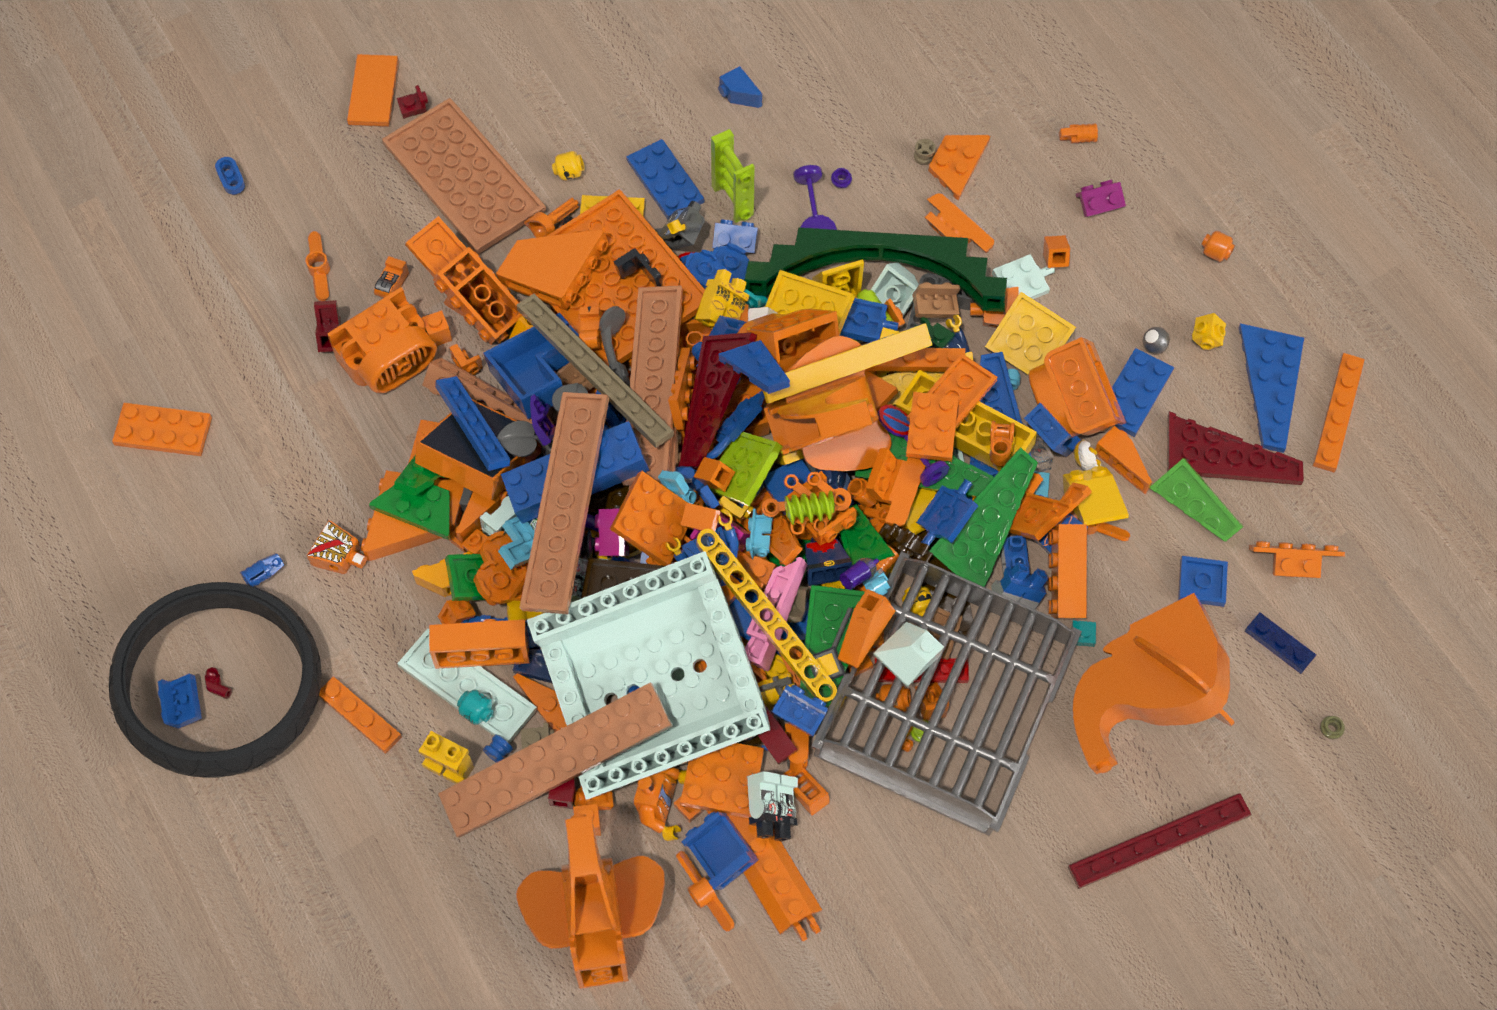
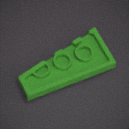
(1193, 496)

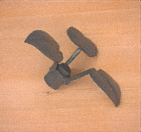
(519, 436)

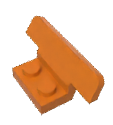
(955, 223)
(895, 483)

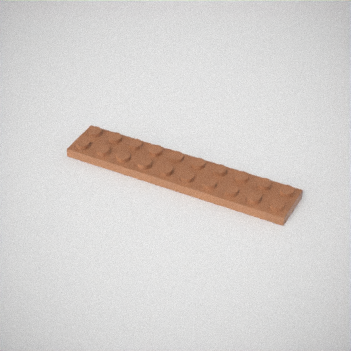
(656, 363)
(564, 503)
(555, 760)

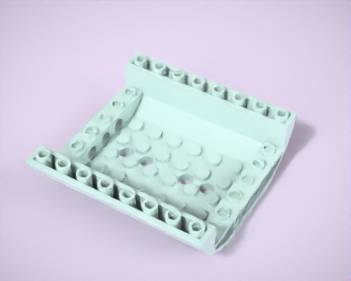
(641, 637)

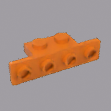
(1297, 561)

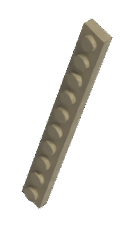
(595, 371)

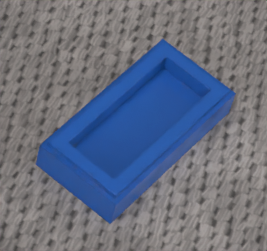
(707, 496)

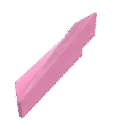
(781, 593)

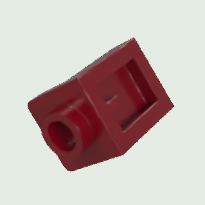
(413, 104)

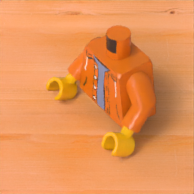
(654, 800)

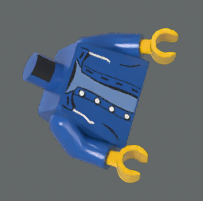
(690, 549)

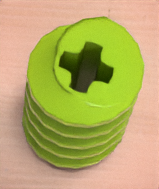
(810, 507)

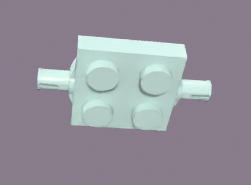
(1026, 276)

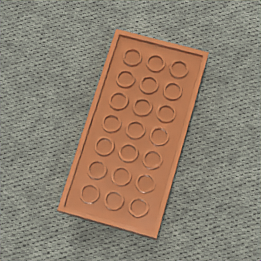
(463, 175)

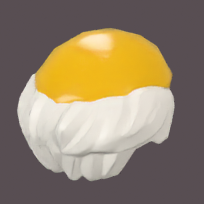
(1085, 455)

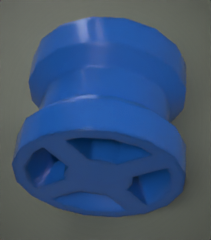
(497, 749)

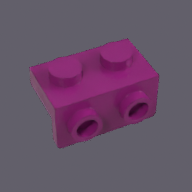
(1102, 198)

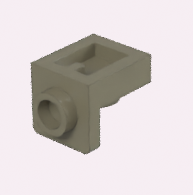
(532, 735)

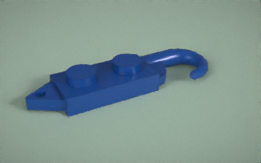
(737, 423)

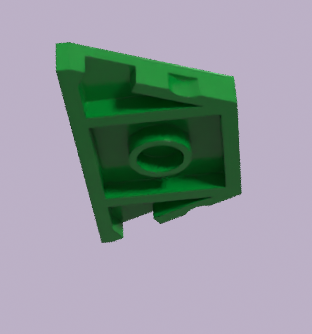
(425, 510)

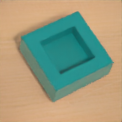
(1088, 633)

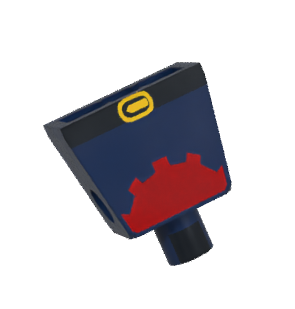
(825, 562)

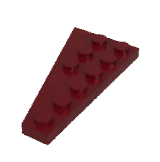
(710, 395)
(1227, 456)

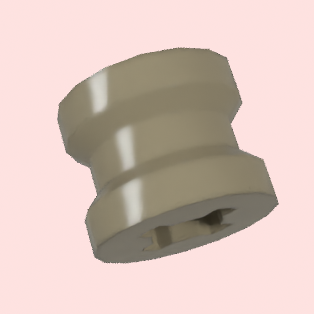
(924, 146)

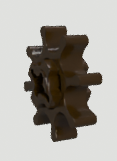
(905, 541)

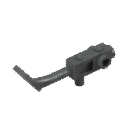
(609, 324)

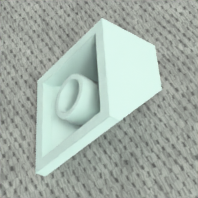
(897, 284)
(909, 652)

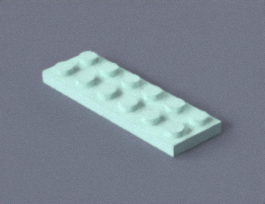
(509, 707)

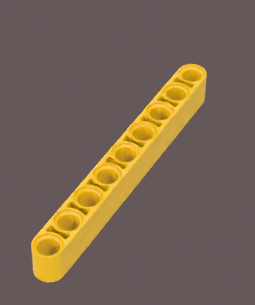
(761, 604)

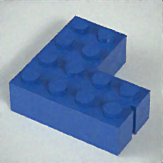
(527, 367)

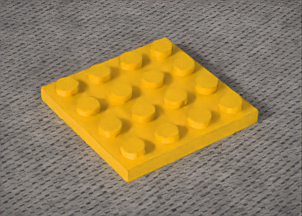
(798, 293)

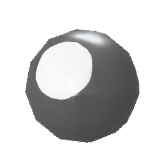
(1156, 340)

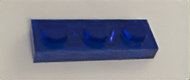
(1280, 643)

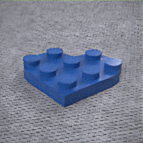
(705, 264)

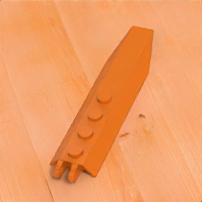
(778, 882)

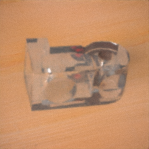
(1042, 455)

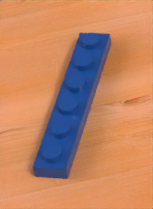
(472, 423)

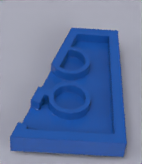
(757, 364)

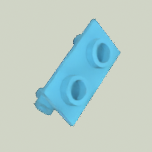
(759, 543)

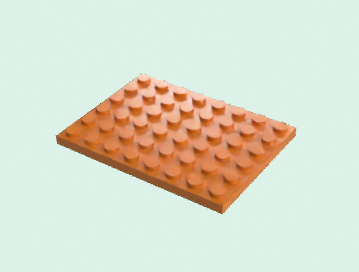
(605, 288)

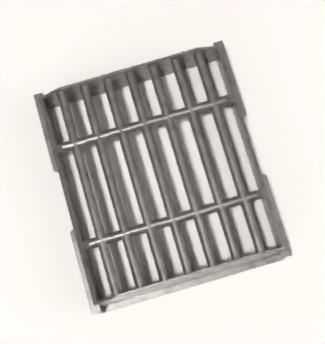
(906, 783)

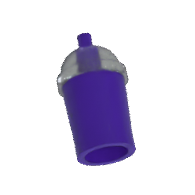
(862, 570)

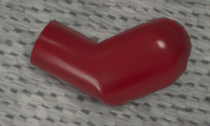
(214, 685)

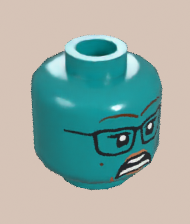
(475, 707)

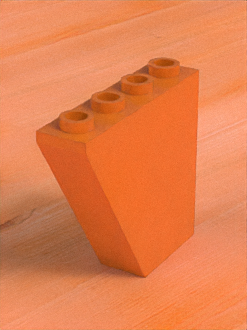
(553, 265)
(392, 536)

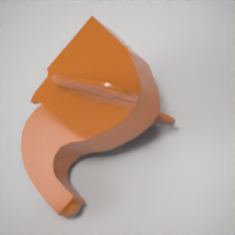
(831, 422)
(1158, 673)
(592, 905)

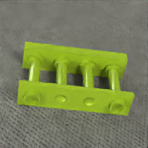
(731, 176)

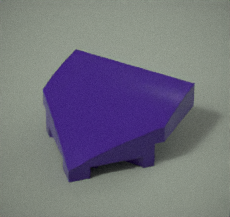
(541, 423)

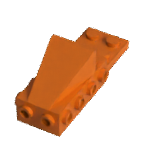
(466, 281)

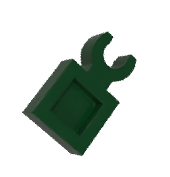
(939, 334)

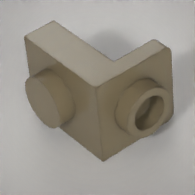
(799, 606)

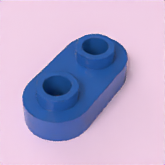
(229, 177)

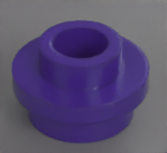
(841, 173)

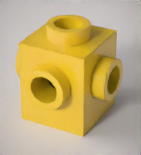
(1209, 331)

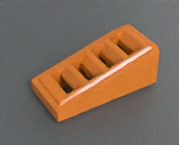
(816, 799)

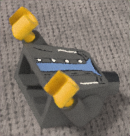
(682, 227)

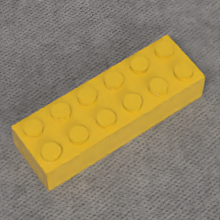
(974, 432)

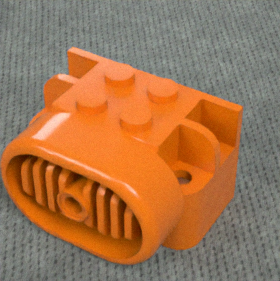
(793, 333)
(383, 344)
(1076, 389)

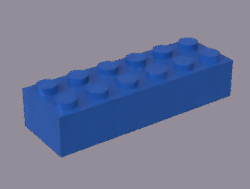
(617, 461)

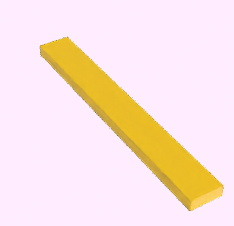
(853, 361)

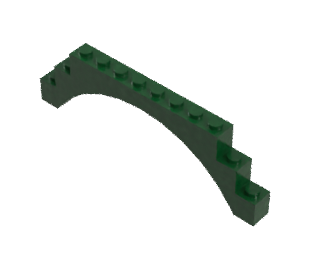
(935, 253)

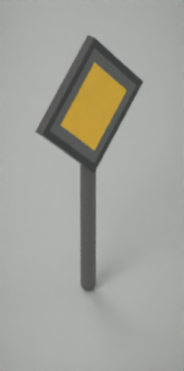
(829, 658)

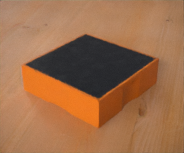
(451, 454)

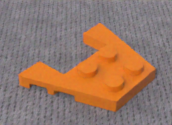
(1040, 514)

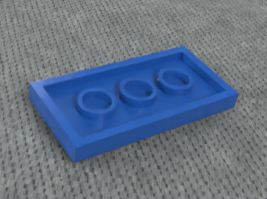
(664, 177)
(1139, 388)

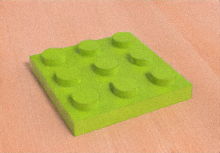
(751, 460)

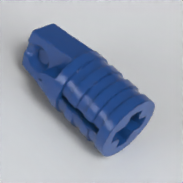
(262, 570)

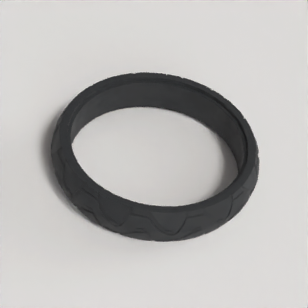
(192, 600)

